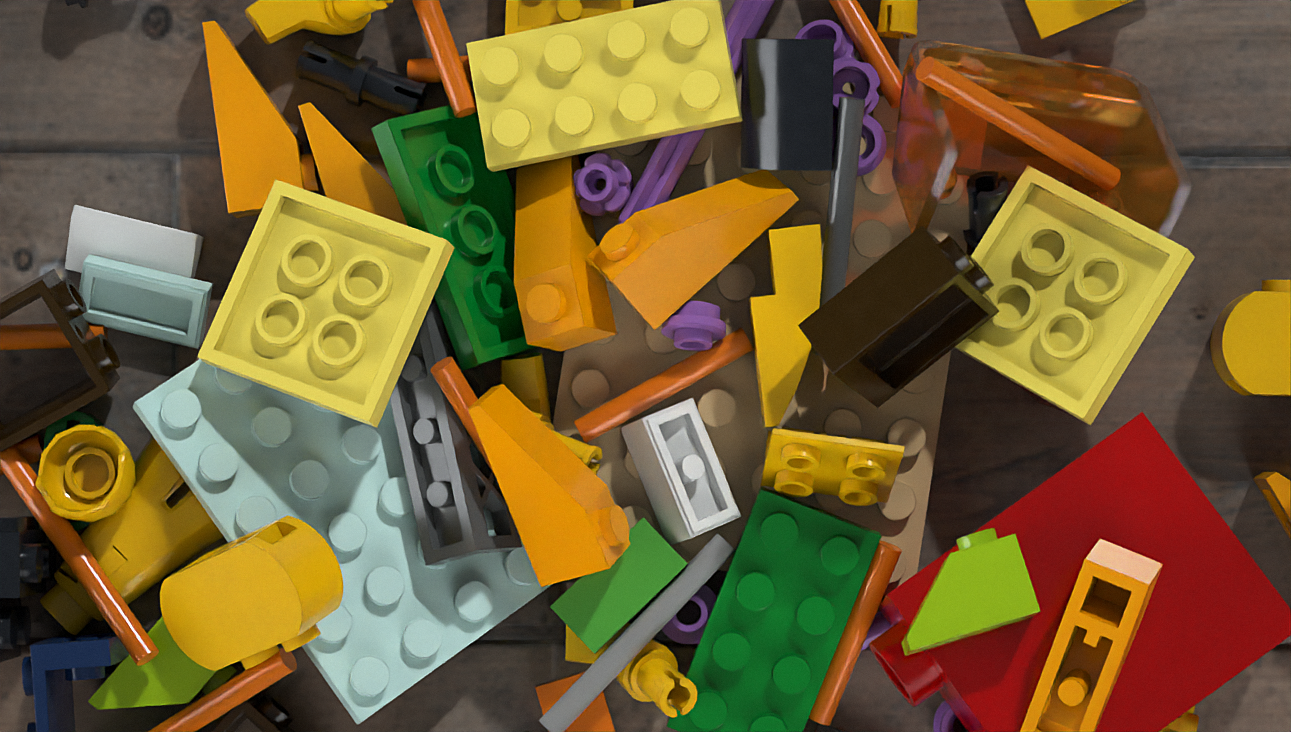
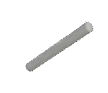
(637, 635)

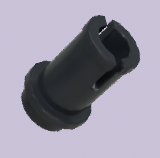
(983, 203)

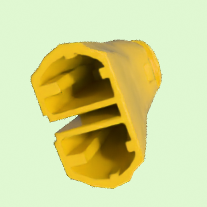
(139, 543)

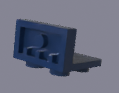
(59, 662)

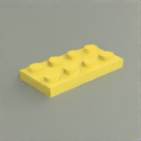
(603, 82)

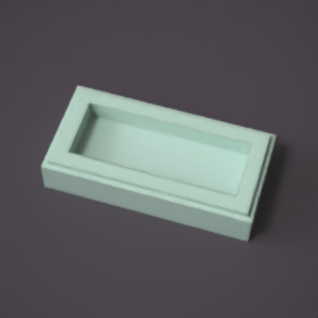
(145, 301)

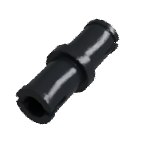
(360, 80)

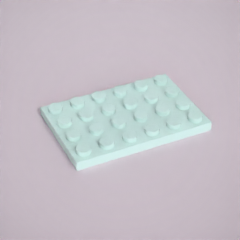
(275, 456)

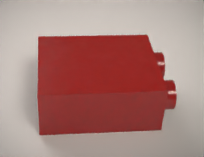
(1200, 628)

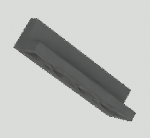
(437, 458)

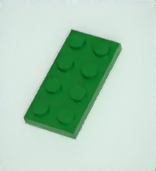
(451, 193)
(776, 618)

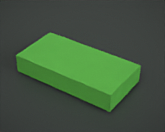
(610, 598)

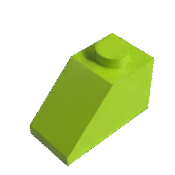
(974, 592)
(164, 680)

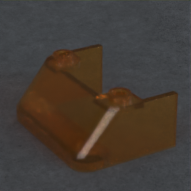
(1084, 102)

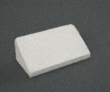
(130, 242)
(680, 472)

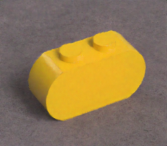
(1254, 341)
(253, 595)

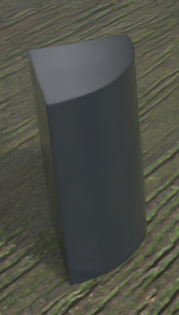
(787, 104)

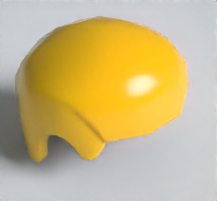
(86, 473)

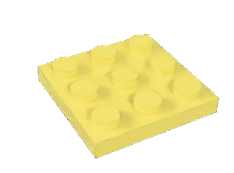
(1070, 292)
(326, 302)

